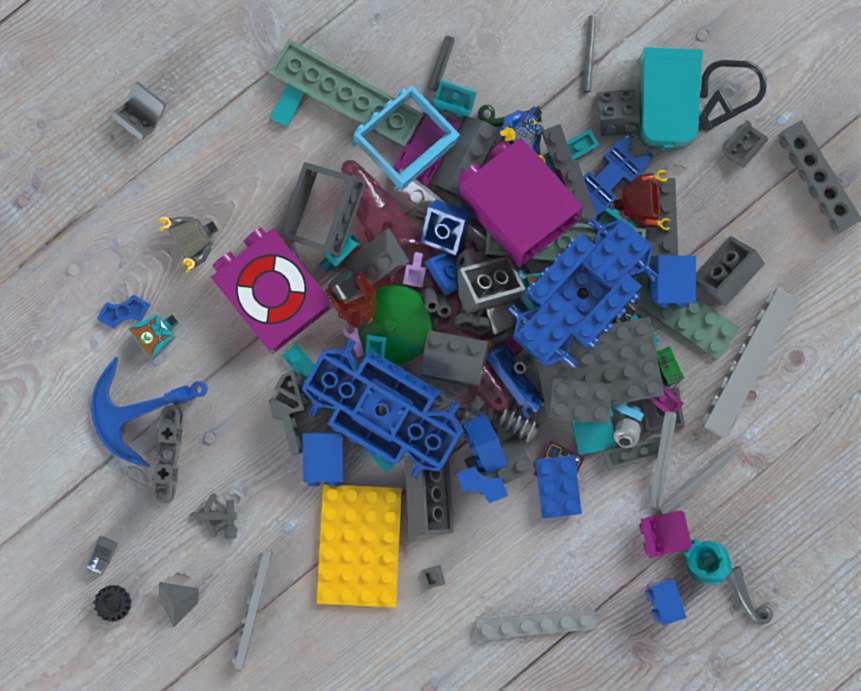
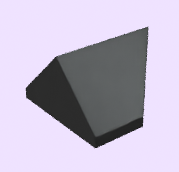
(177, 600)

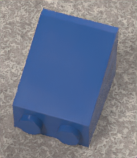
(674, 281)
(323, 458)

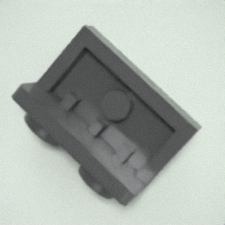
(744, 144)

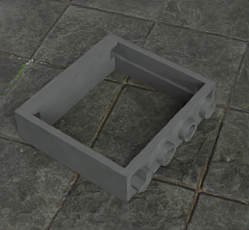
(342, 219)

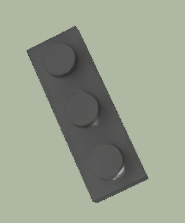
(640, 452)

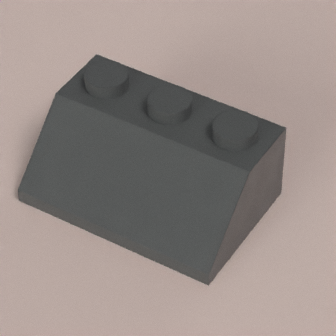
(379, 259)
(729, 270)
(489, 284)
(454, 358)
(517, 458)

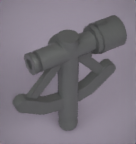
(473, 411)
(228, 517)

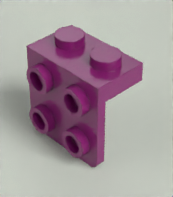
(665, 534)

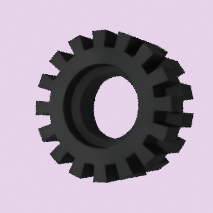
(101, 608)

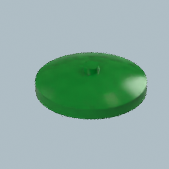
(402, 320)

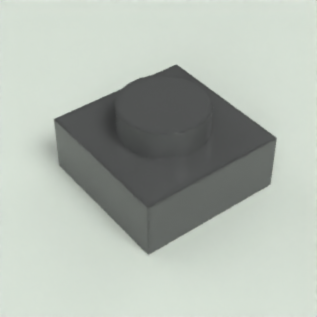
(433, 577)

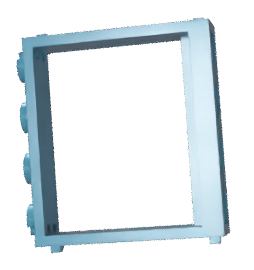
(426, 159)

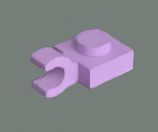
(415, 273)
(358, 349)

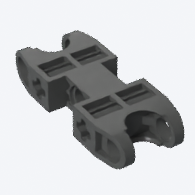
(172, 442)

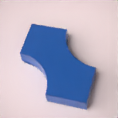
(116, 313)
(474, 481)

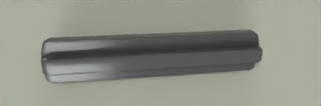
(441, 63)

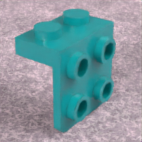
(593, 436)

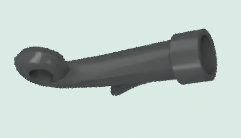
(741, 595)

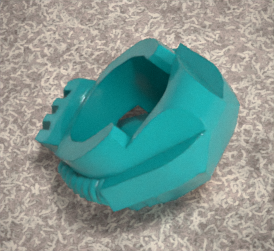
(708, 562)

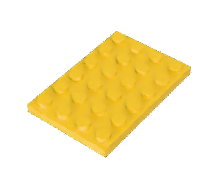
(359, 545)

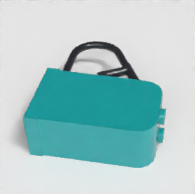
(672, 96)

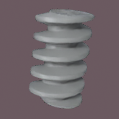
(518, 423)

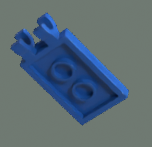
(517, 383)

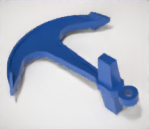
(110, 418)

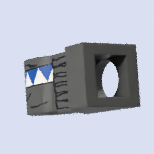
(102, 555)

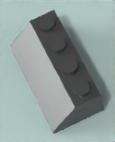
(473, 147)
(428, 500)

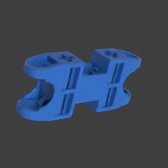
(619, 166)

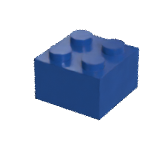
(446, 227)
(484, 444)
(665, 601)

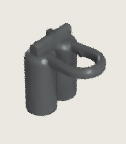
(436, 302)

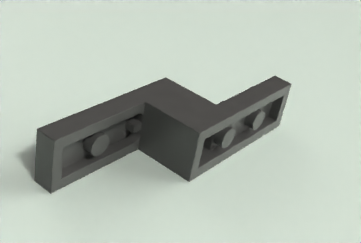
(568, 170)

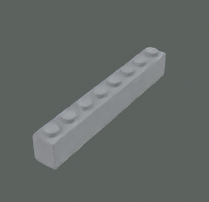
(749, 363)

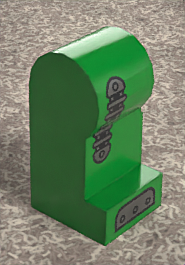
(669, 367)

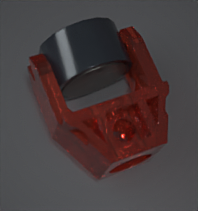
(358, 310)

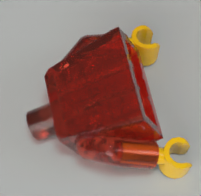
(642, 200)

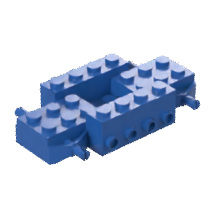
(599, 268)
(409, 422)

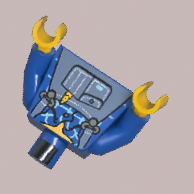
(523, 125)

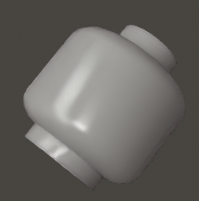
(627, 433)

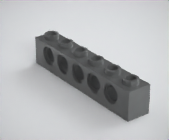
(819, 166)

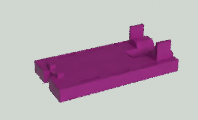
(423, 139)

